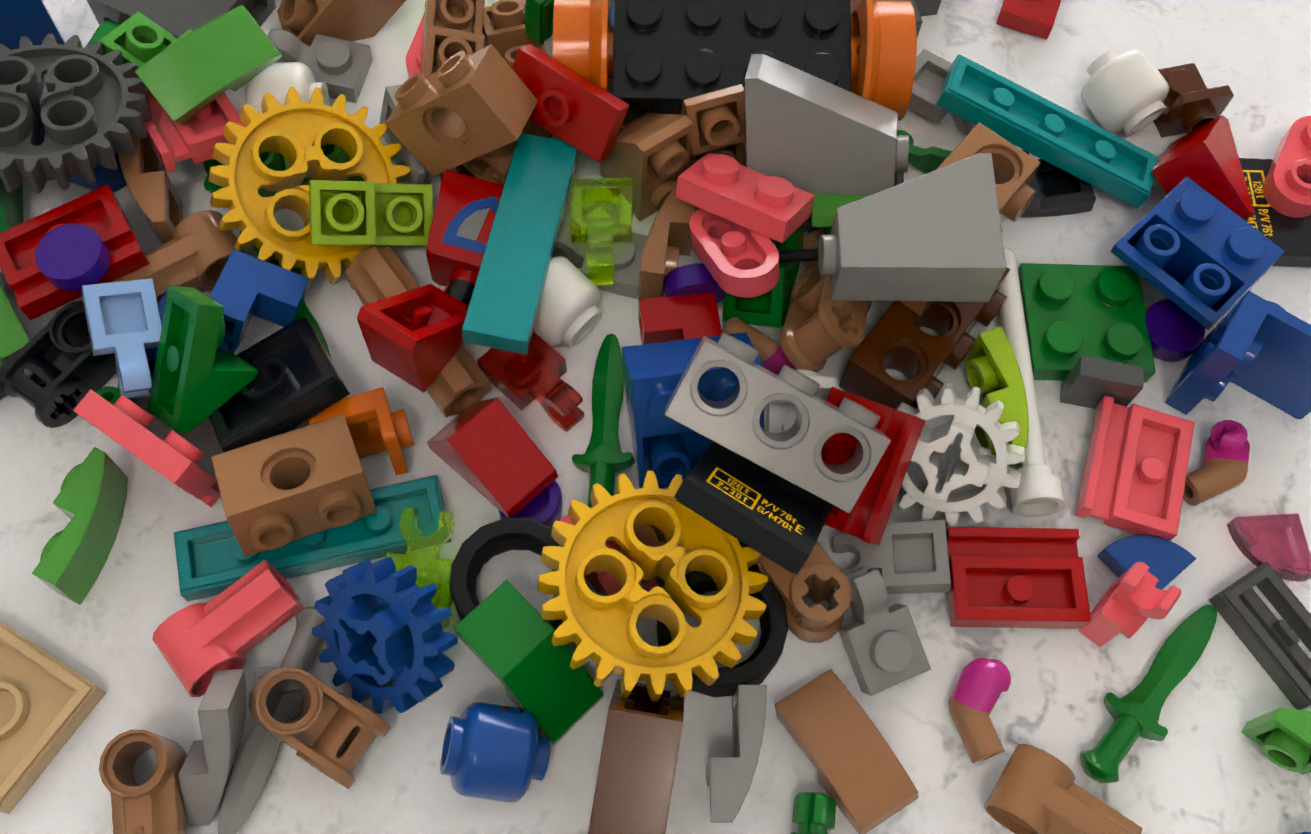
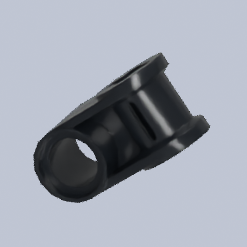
(61, 363)

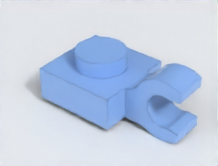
(124, 322)

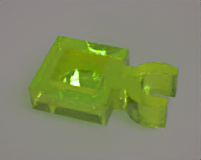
(424, 554)

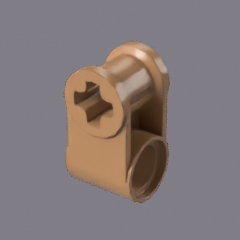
(820, 326)
(817, 582)
(327, 732)

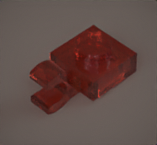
(534, 377)

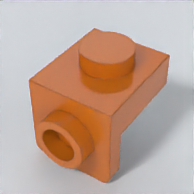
(373, 426)

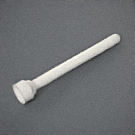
(1039, 489)

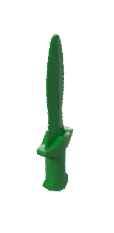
(604, 452)
(1140, 709)

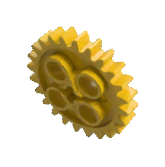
(297, 133)
(606, 625)

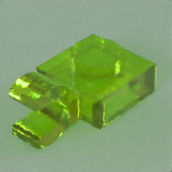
(600, 216)

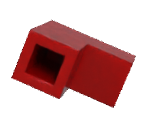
(678, 318)

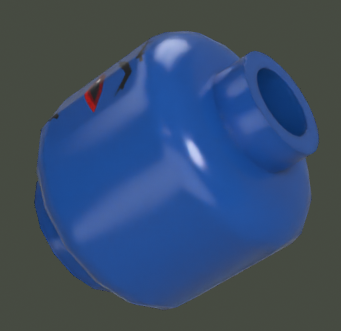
(494, 752)

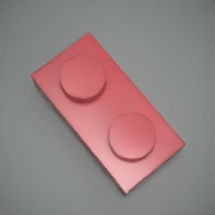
(745, 196)

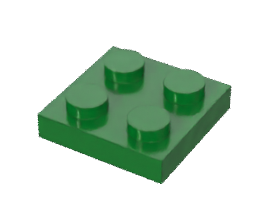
(1083, 313)

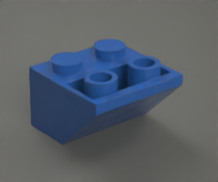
(1197, 252)
(650, 379)

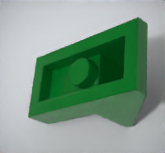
(189, 372)

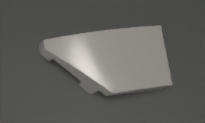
(212, 758)
(732, 776)

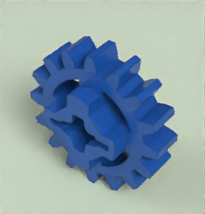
(384, 635)

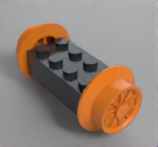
(701, 46)

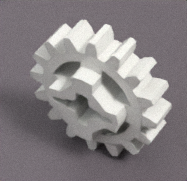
(975, 462)

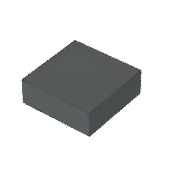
(1097, 377)

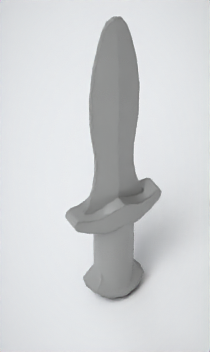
(261, 748)

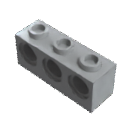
(788, 454)

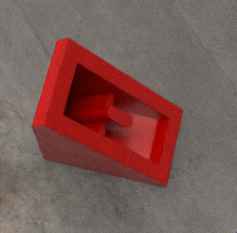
(1209, 160)
(414, 333)
(494, 456)

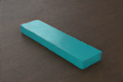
(1048, 131)
(521, 245)
(213, 560)

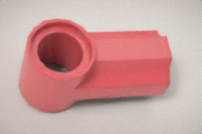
(226, 628)

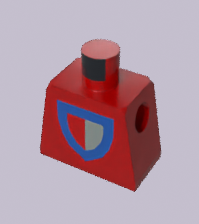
(461, 231)

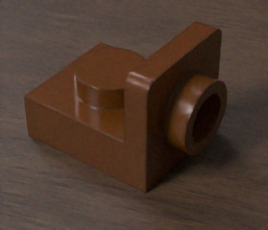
(1189, 101)

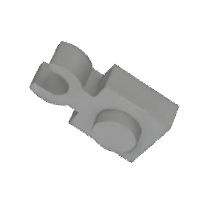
(909, 556)

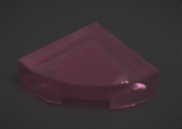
(1276, 540)

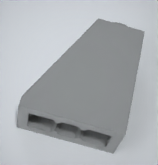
(819, 132)
(920, 239)

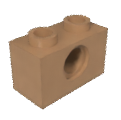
(461, 110)
(292, 485)

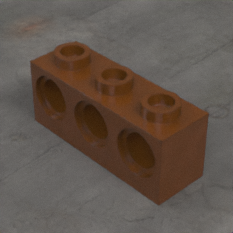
(902, 346)

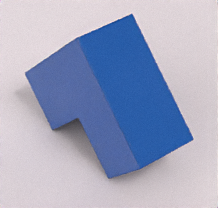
(257, 289)

